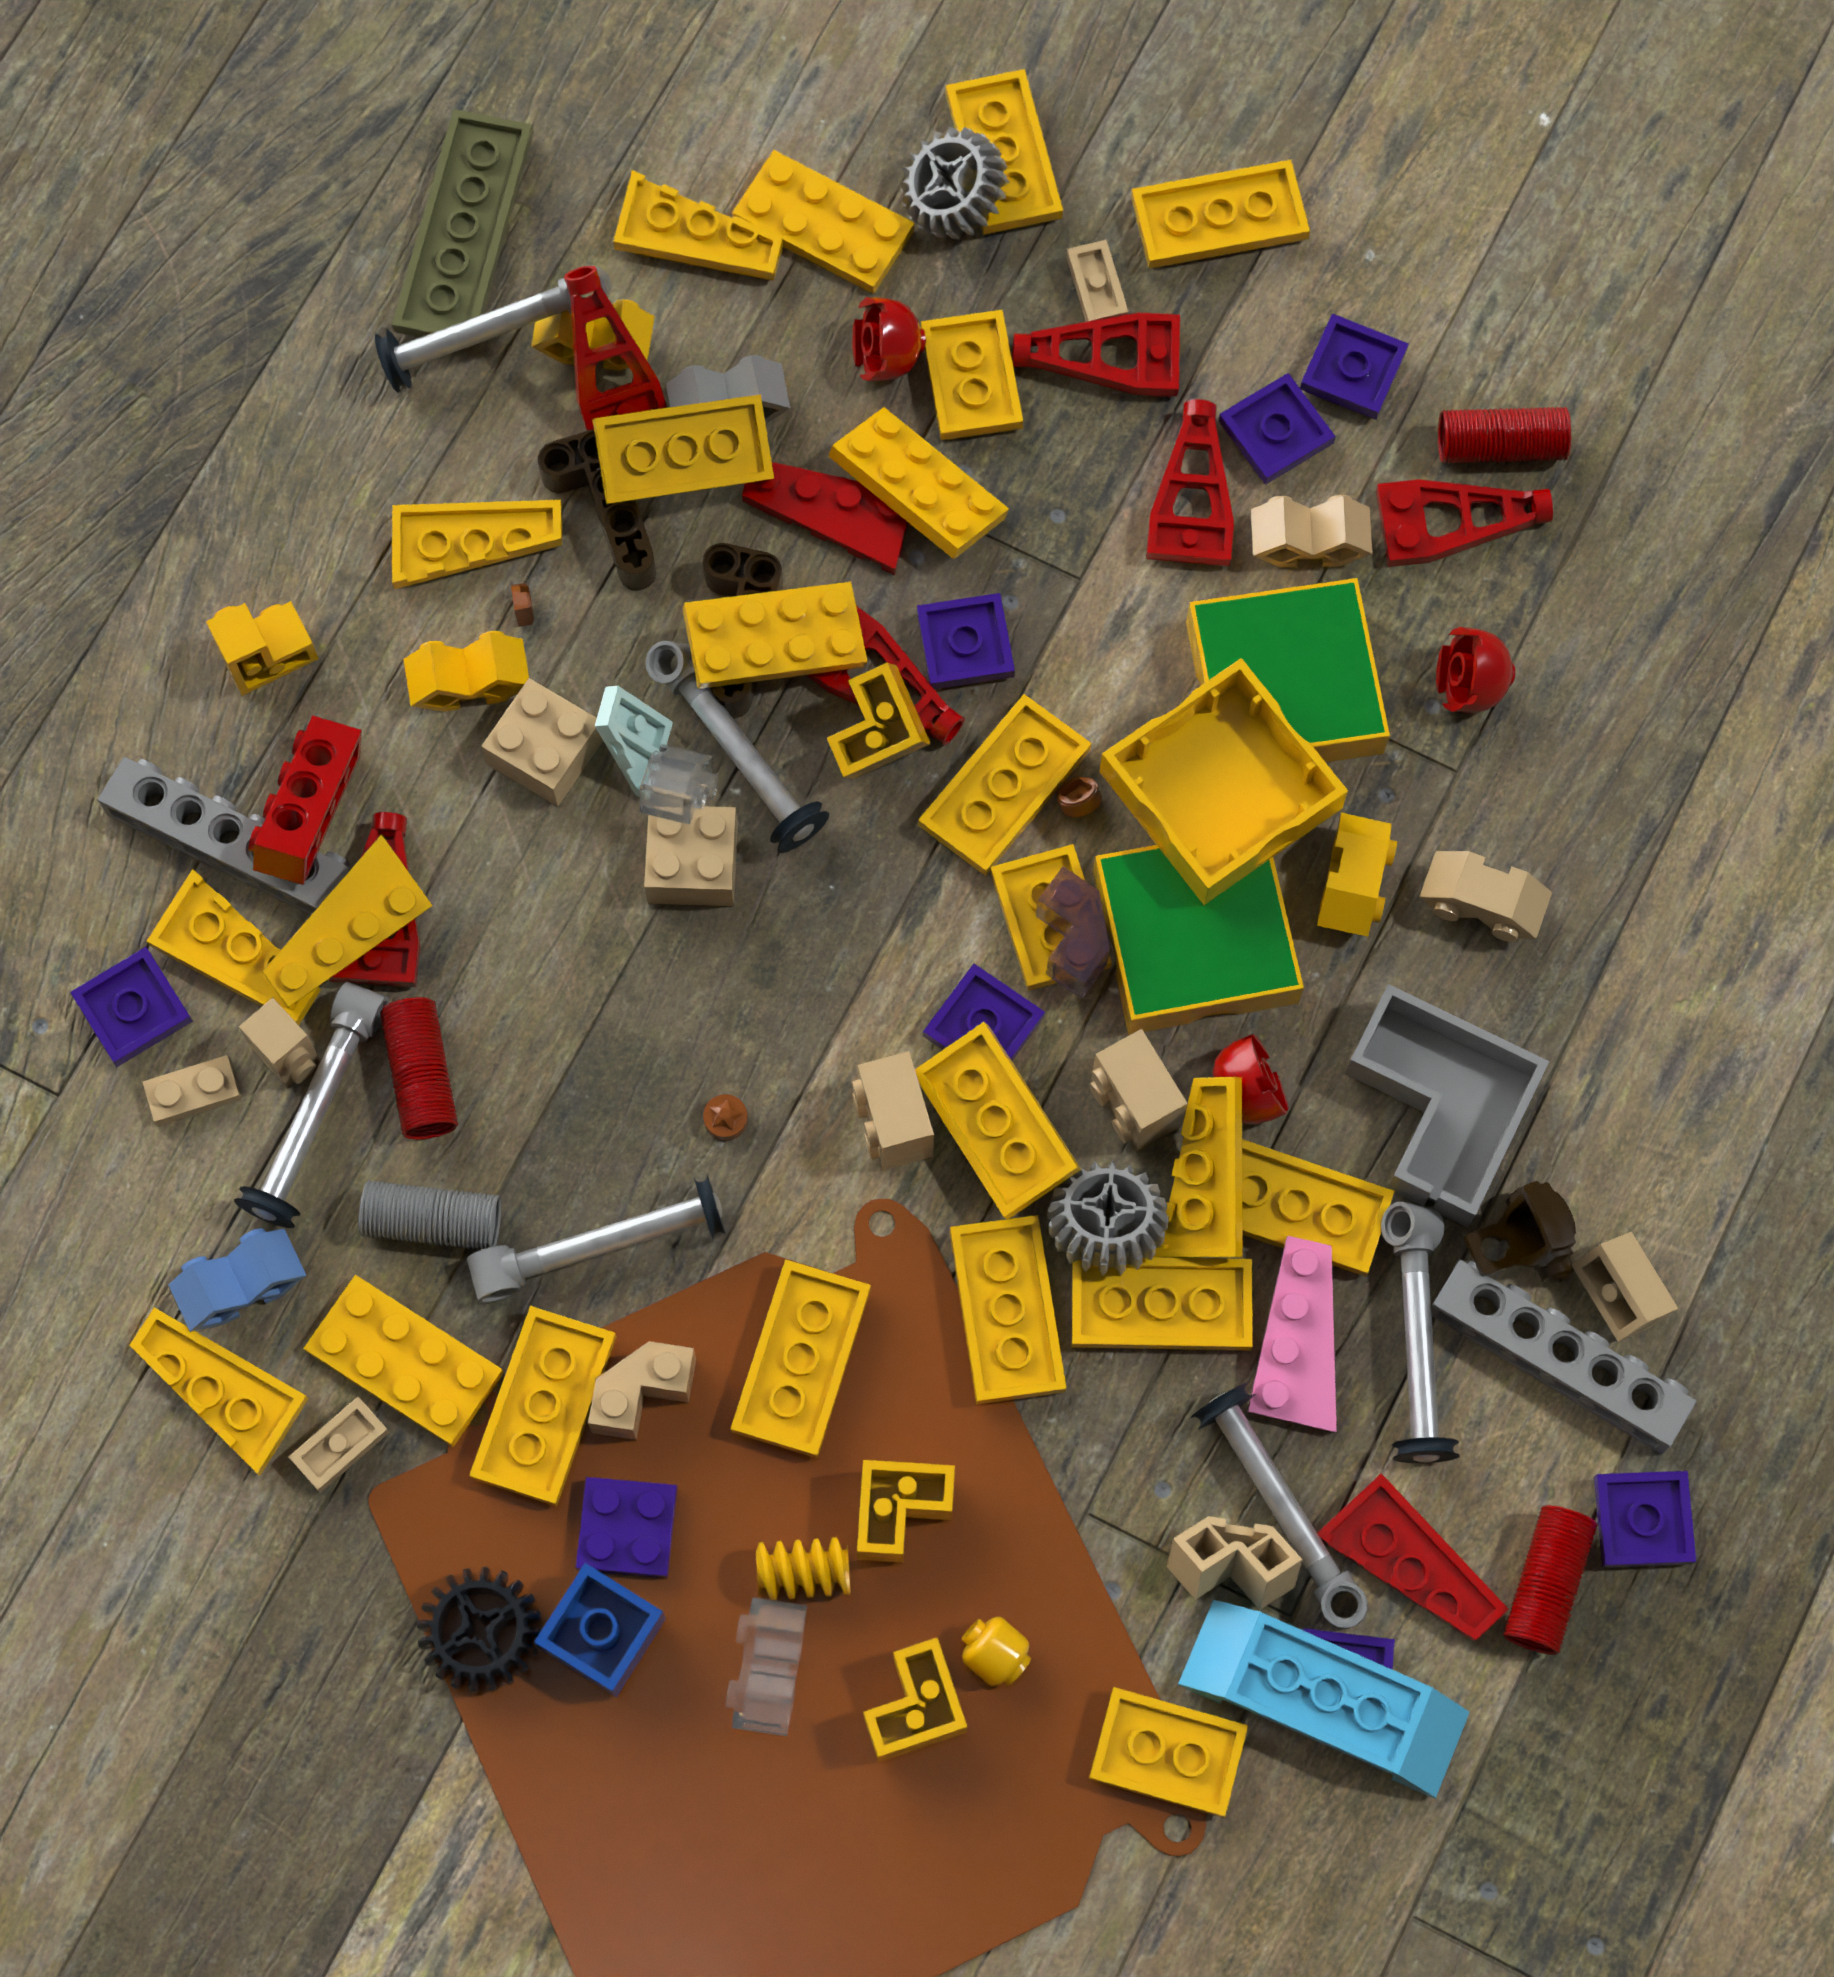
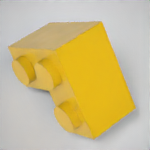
(262, 646)
(889, 726)
(895, 1492)
(928, 1711)

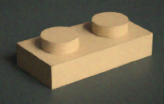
(1096, 281)
(192, 1090)
(339, 1444)

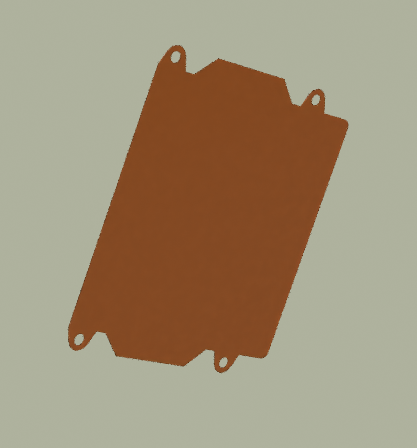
(797, 1853)

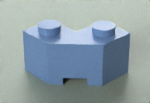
(217, 1288)

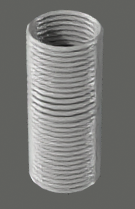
(417, 1215)

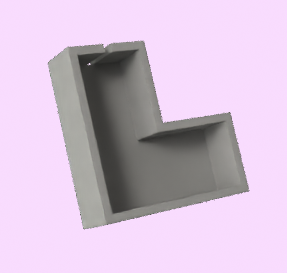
(1464, 1083)

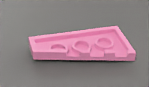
(1297, 1349)

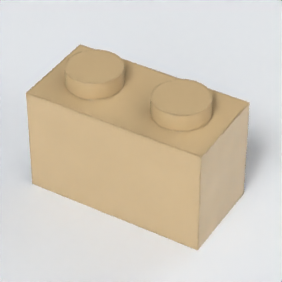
(280, 1044)
(1624, 1286)

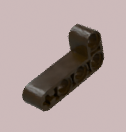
(586, 471)
(739, 581)

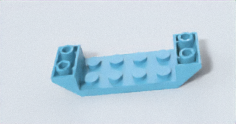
(1326, 1694)

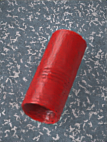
(1516, 435)
(420, 1060)
(1555, 1568)

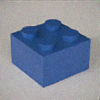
(600, 1630)

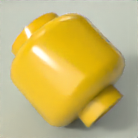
(995, 1651)

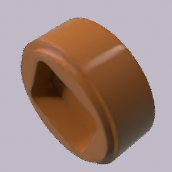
(1079, 796)
(725, 1117)

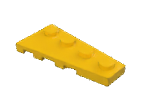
(674, 228)
(353, 919)
(220, 944)
(1208, 1175)
(229, 1393)

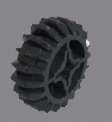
(460, 1640)

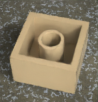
(542, 742)
(694, 860)
(1137, 1091)
(895, 1111)

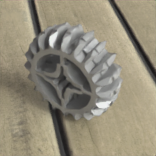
(975, 172)
(1135, 1225)

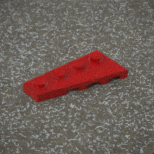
(832, 511)
(1405, 1552)

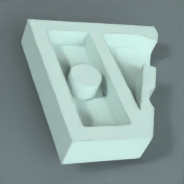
(631, 732)

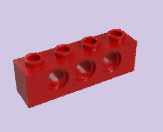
(306, 799)

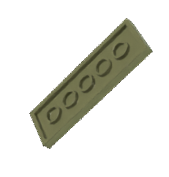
(463, 223)

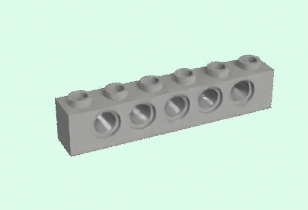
(135, 782)
(1574, 1379)

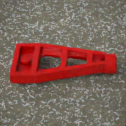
(1157, 352)
(643, 392)
(1405, 527)
(1191, 537)
(928, 707)
(394, 959)

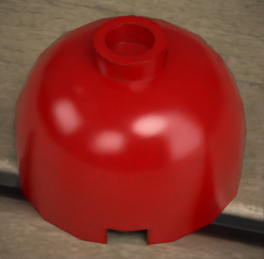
(886, 339)
(1474, 671)
(1261, 1089)

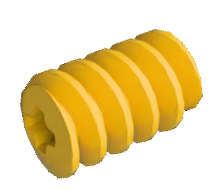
(802, 1569)

